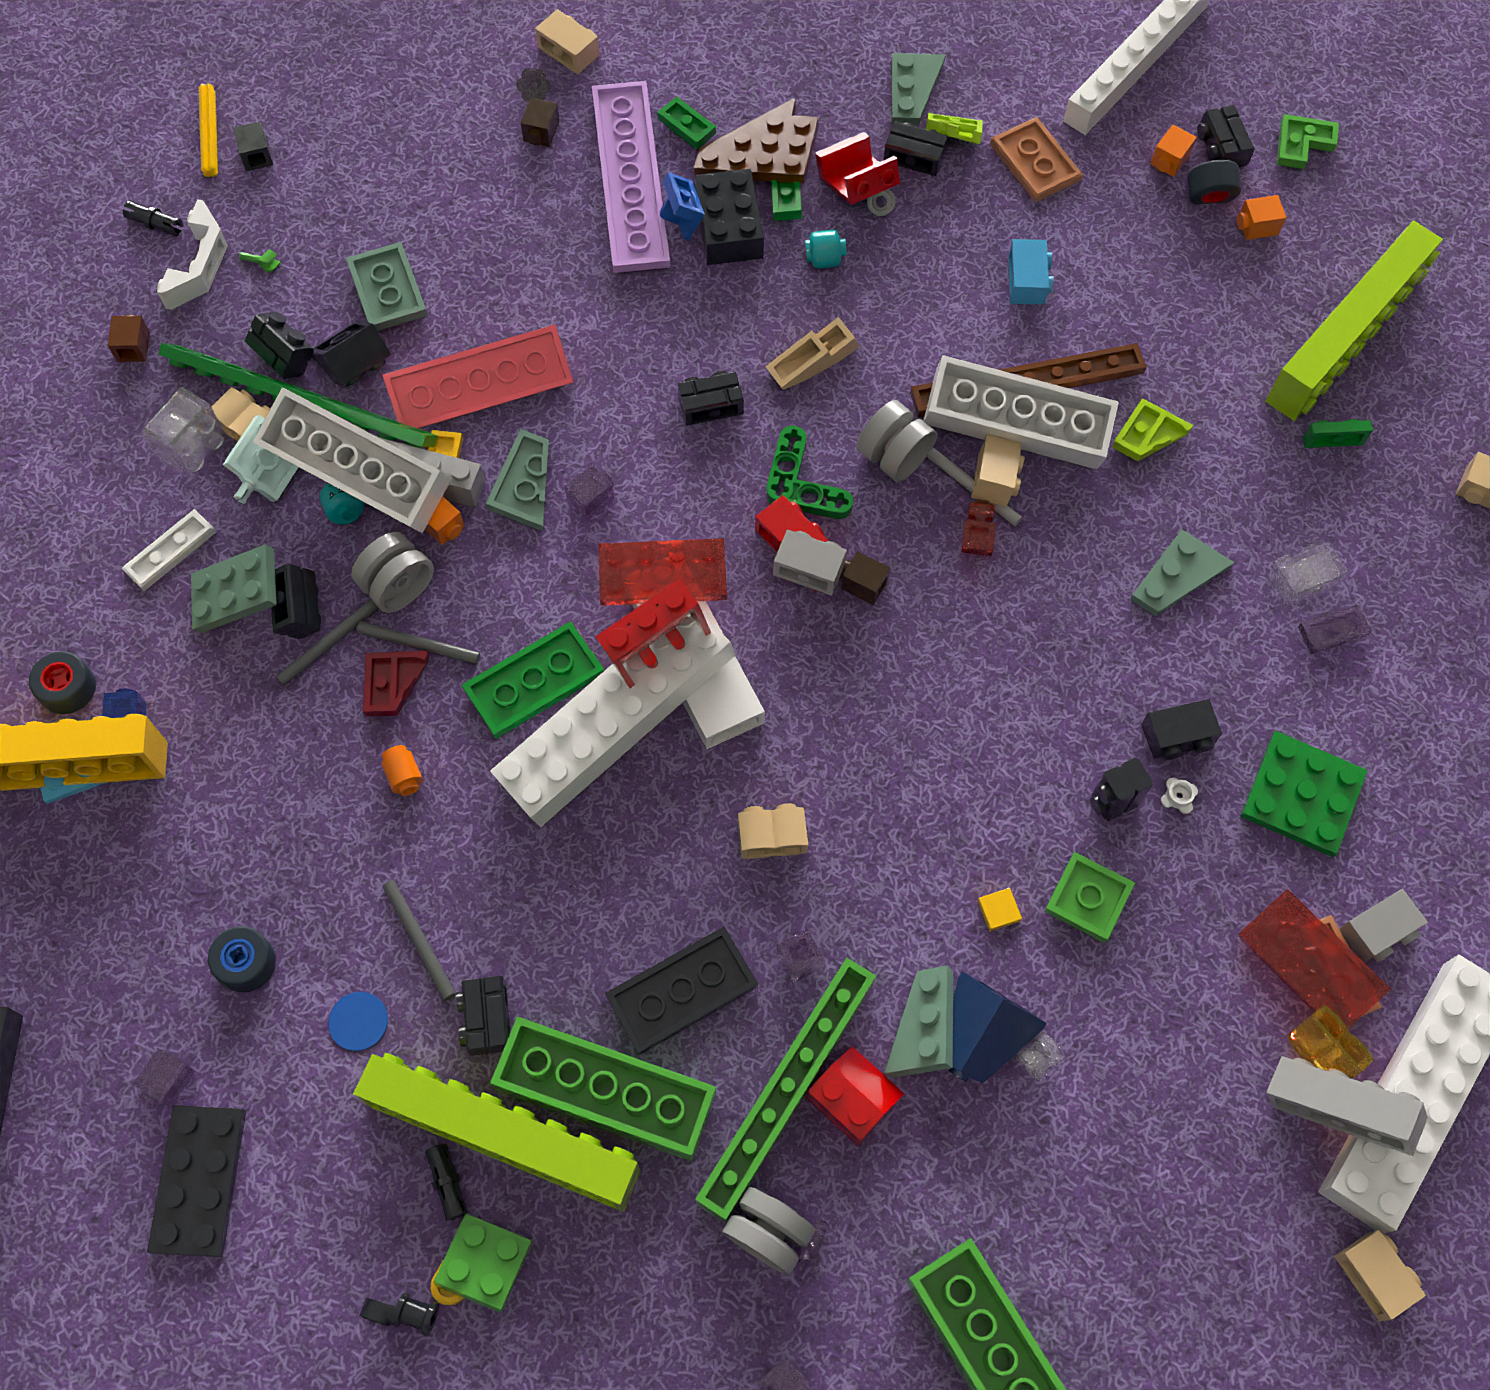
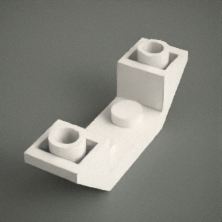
(180, 286)

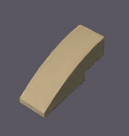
(813, 354)

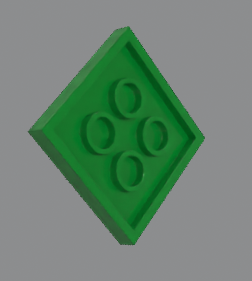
(1304, 793)

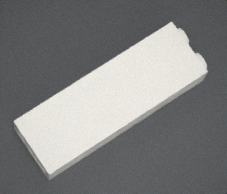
(725, 702)

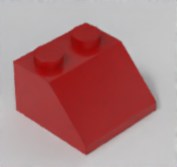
(854, 1095)

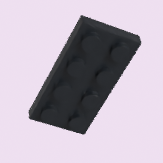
(681, 990)
(197, 1181)

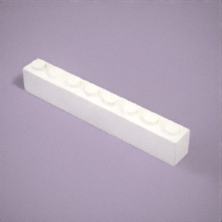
(1130, 62)

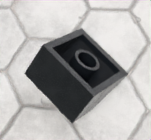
(351, 353)

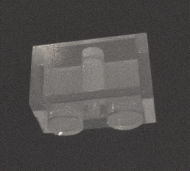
(1307, 573)

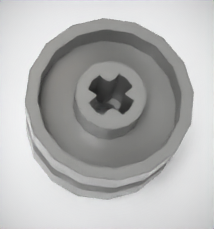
(392, 572)
(771, 1227)

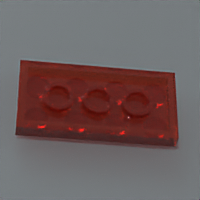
(642, 569)
(1313, 960)

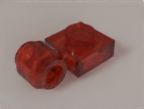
(977, 531)

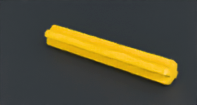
(208, 130)

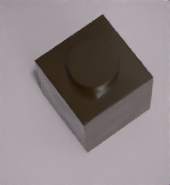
(540, 122)
(864, 577)

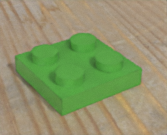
(1089, 897)
(483, 1263)

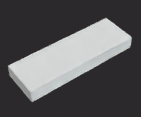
(169, 550)

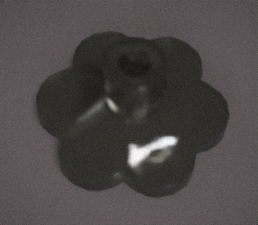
(527, 86)

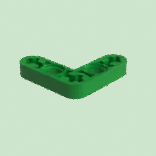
(796, 488)

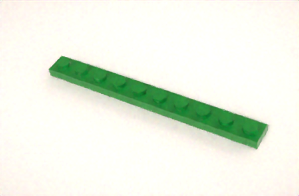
(260, 383)

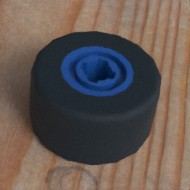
(247, 970)

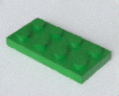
(532, 679)

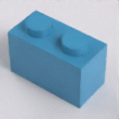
(1029, 271)

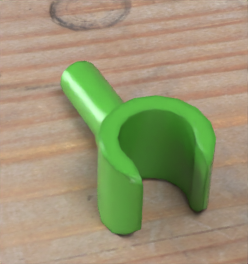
(266, 261)

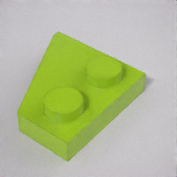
(956, 127)
(1149, 431)

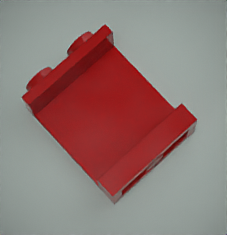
(853, 170)

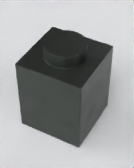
(253, 146)

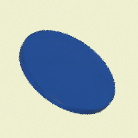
(358, 1021)

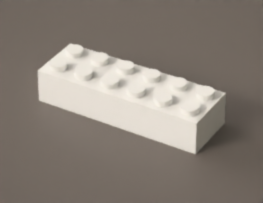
(1021, 409)
(352, 460)

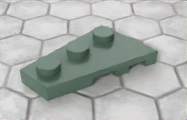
(912, 84)
(522, 481)
(1179, 572)
(926, 1026)

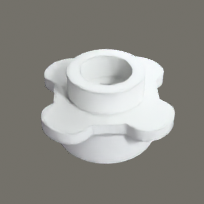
(1183, 787)

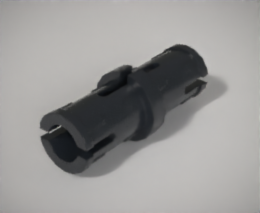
(152, 218)
(446, 1182)

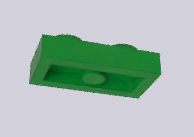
(686, 122)
(786, 200)
(1337, 434)

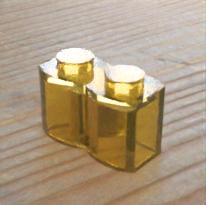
(1328, 1044)

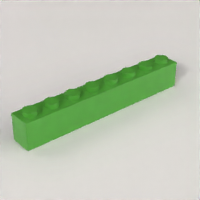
(785, 1091)

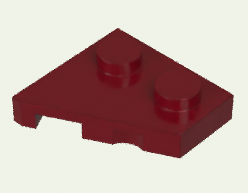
(390, 680)

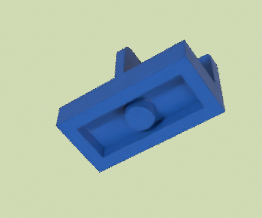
(681, 204)

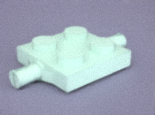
(258, 467)

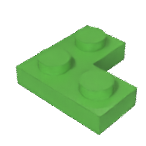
(1300, 134)

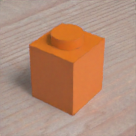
(1173, 150)
(1261, 217)
(445, 522)

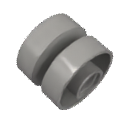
(896, 440)

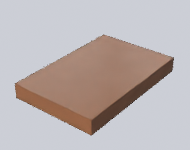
(1036, 159)

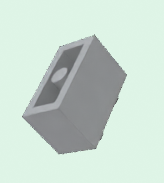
(809, 561)
(1383, 926)

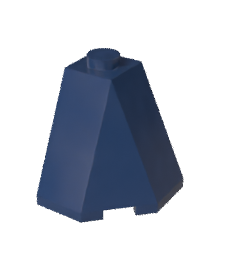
(987, 1029)

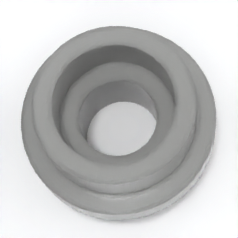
(881, 210)

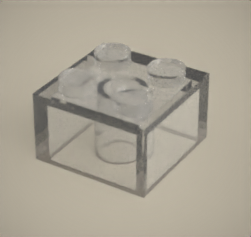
(184, 432)

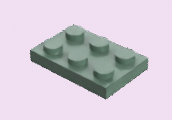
(386, 286)
(233, 589)

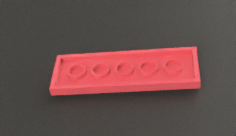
(478, 378)

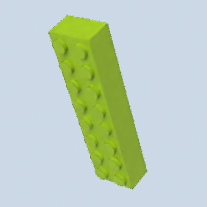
(1354, 321)
(498, 1132)

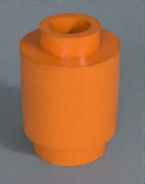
(401, 770)

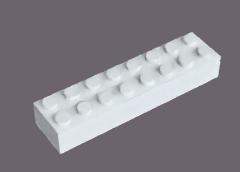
(608, 721)
(1437, 1065)

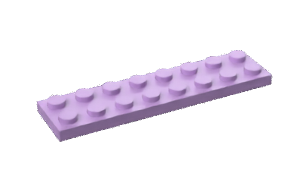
(630, 177)

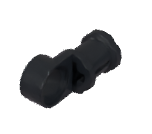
(406, 1312)

